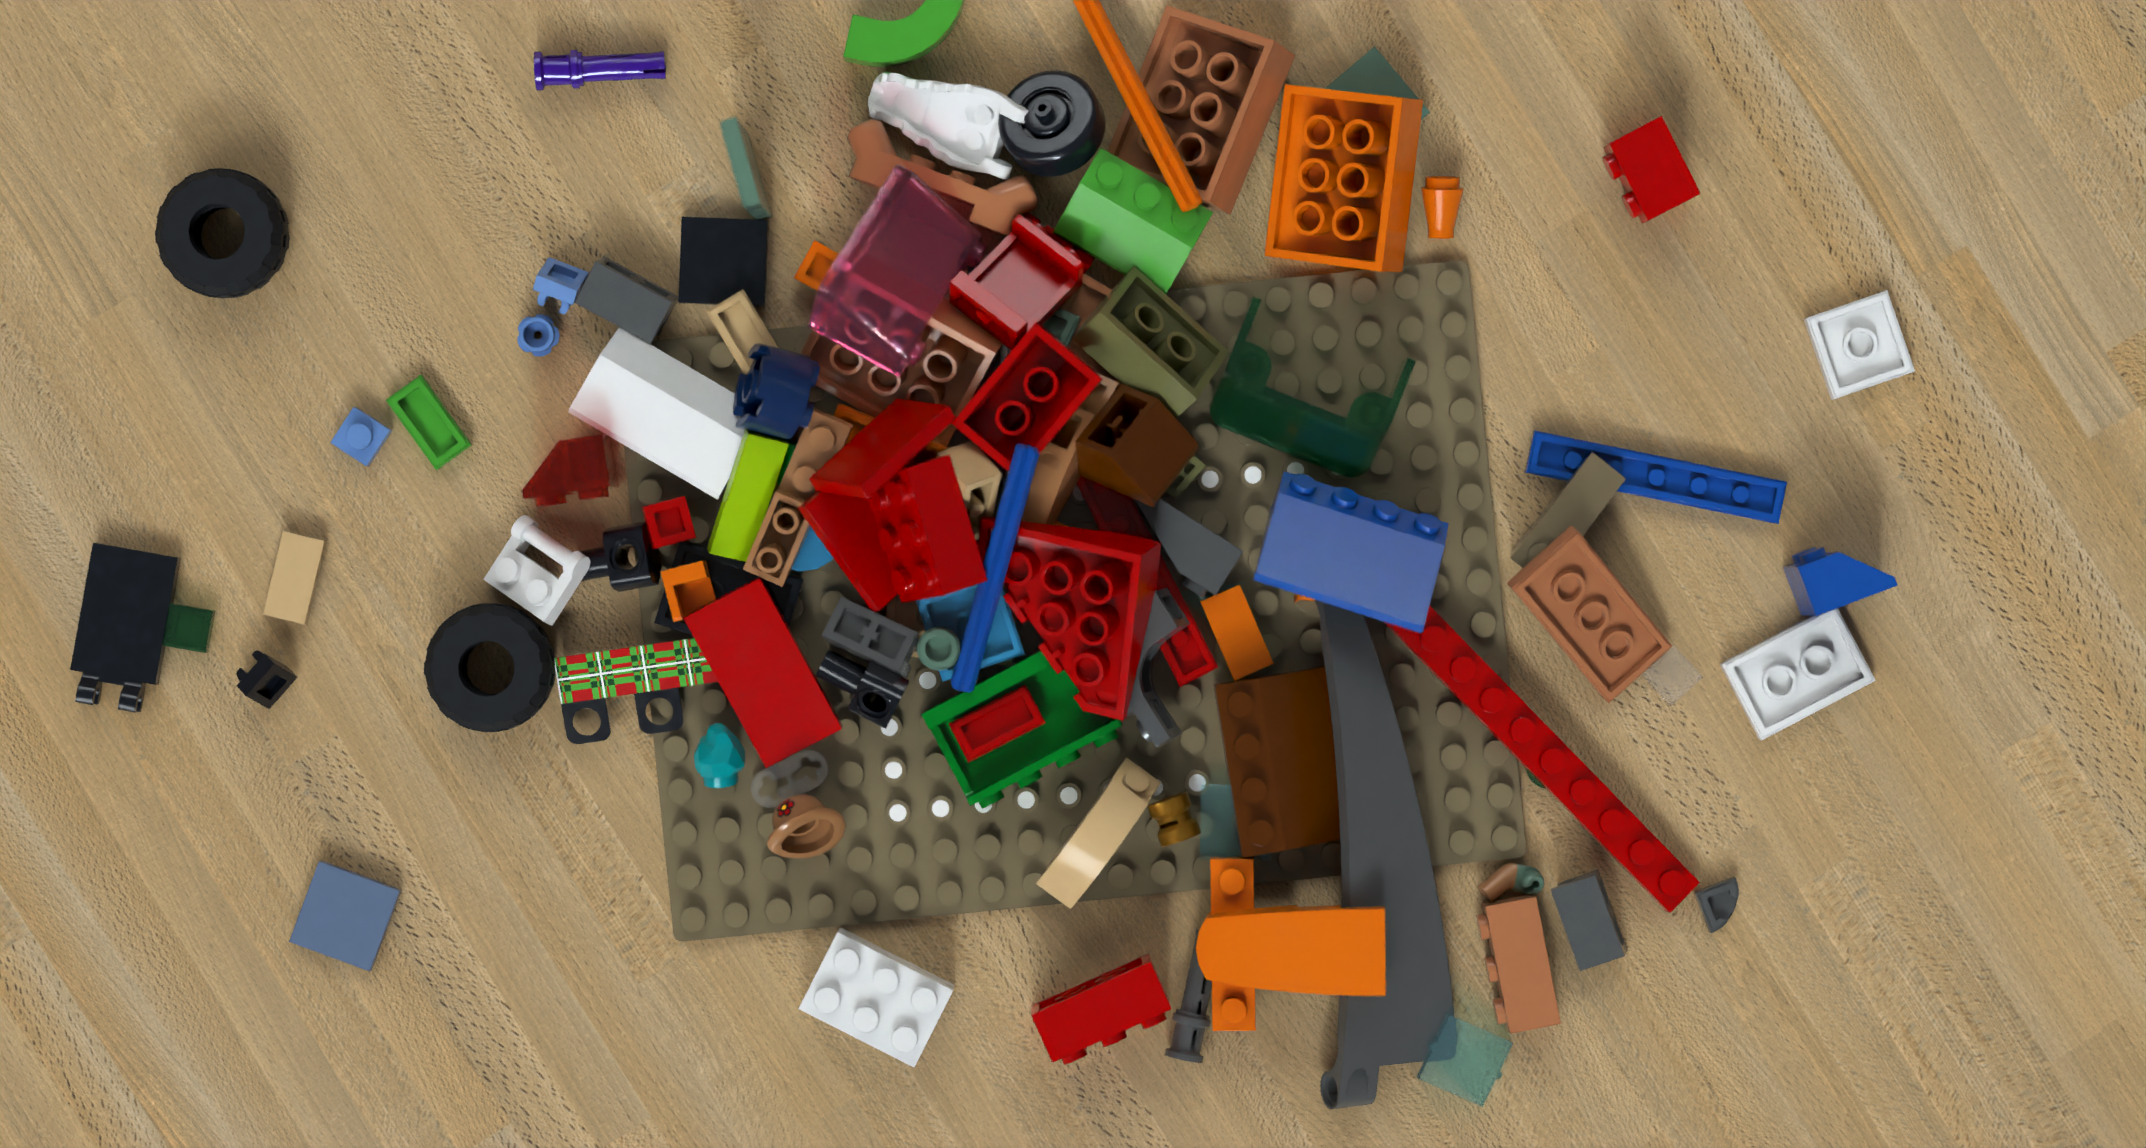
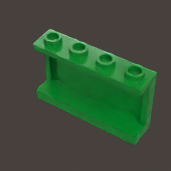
(1020, 760)

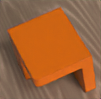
(687, 588)

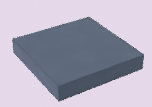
(345, 915)

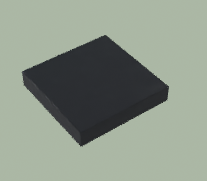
(722, 259)

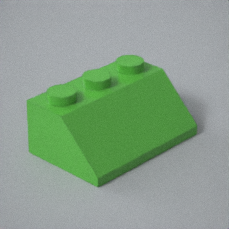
(1130, 221)

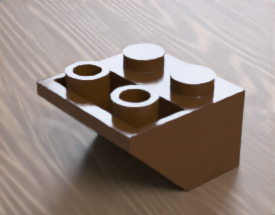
(1134, 446)

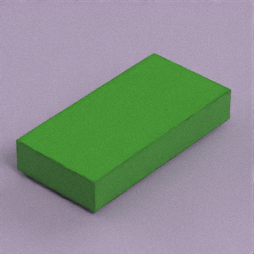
(429, 422)

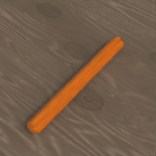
(1139, 104)

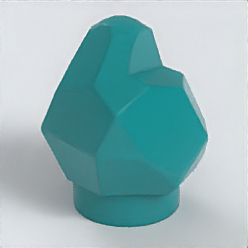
(719, 757)

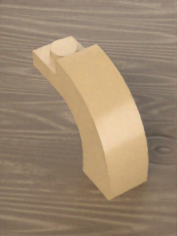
(1099, 833)

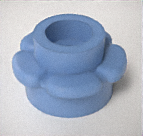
(527, 329)

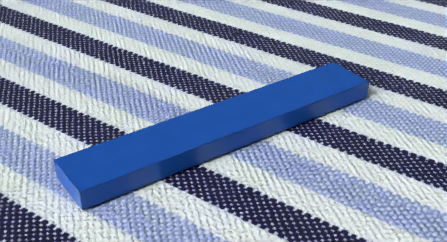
(1663, 477)

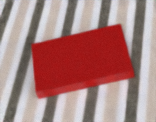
(882, 448)
(852, 538)

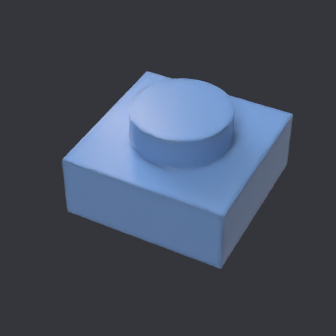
(361, 436)

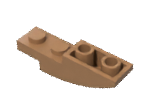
(1058, 463)
(784, 525)

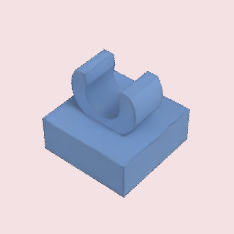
(560, 282)

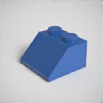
(1832, 580)

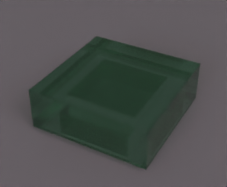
(189, 628)

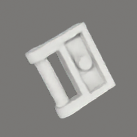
(528, 581)

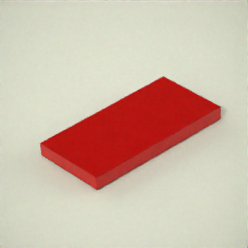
(763, 672)

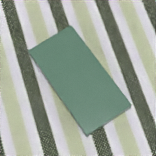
(745, 168)

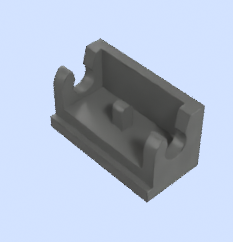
(626, 299)
(871, 637)
(1589, 920)

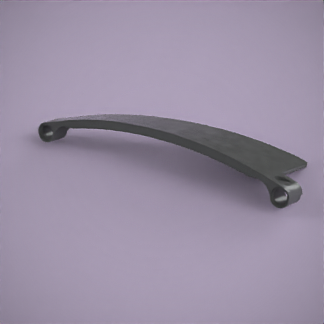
(1381, 865)

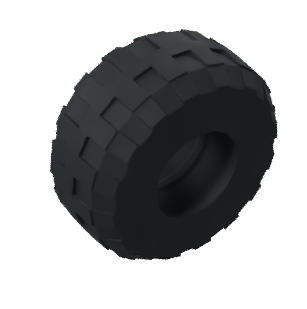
(181, 224)
(448, 675)

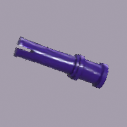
(577, 69)

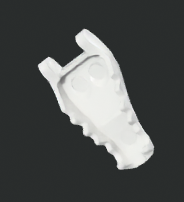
(948, 119)

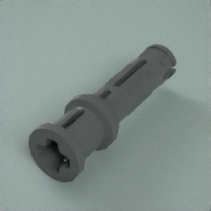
(1192, 1016)

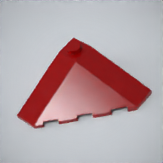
(1087, 601)

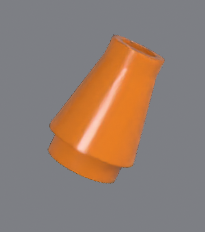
(1441, 204)

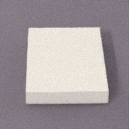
(1797, 672)

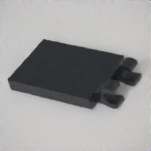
(123, 622)

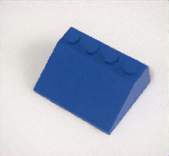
(1351, 551)

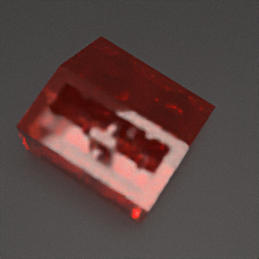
(574, 467)

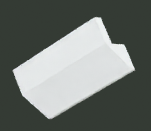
(662, 411)

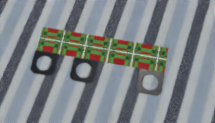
(641, 670)

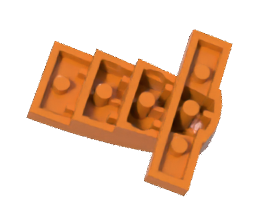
(1282, 947)

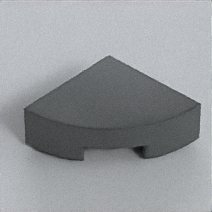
(1718, 902)

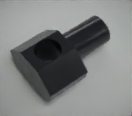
(614, 562)
(874, 688)

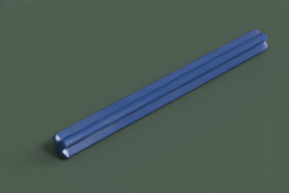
(995, 567)

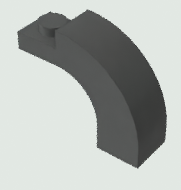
(1153, 717)

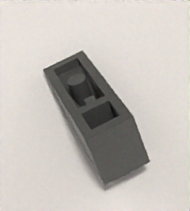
(1191, 547)

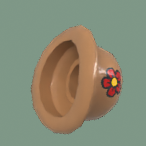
(804, 827)

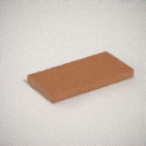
(1589, 614)

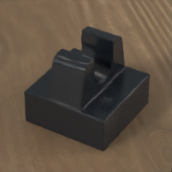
(265, 680)

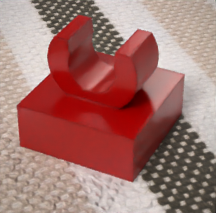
(668, 522)

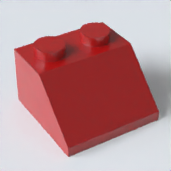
(1650, 170)

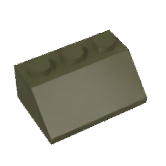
(1151, 343)

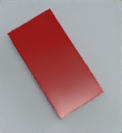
(996, 723)

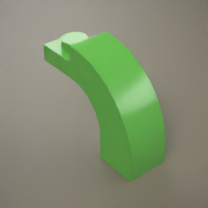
(903, 40)

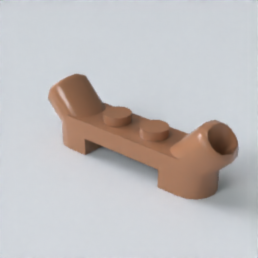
(992, 208)

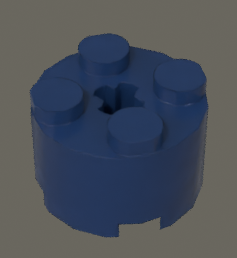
(775, 392)

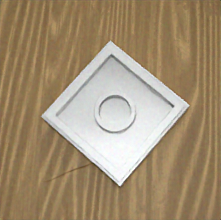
(1859, 345)

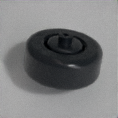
(1061, 125)

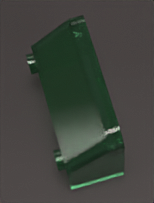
(1294, 426)

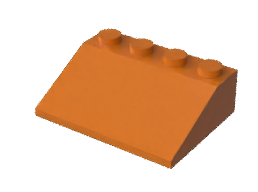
(1343, 178)

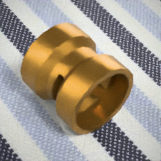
(1171, 809)

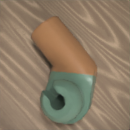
(1514, 878)

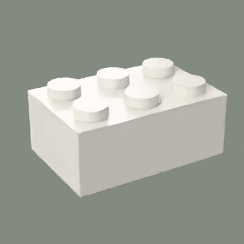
(877, 997)

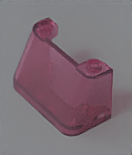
(895, 272)

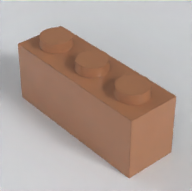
(1518, 963)

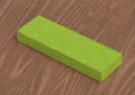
(747, 495)

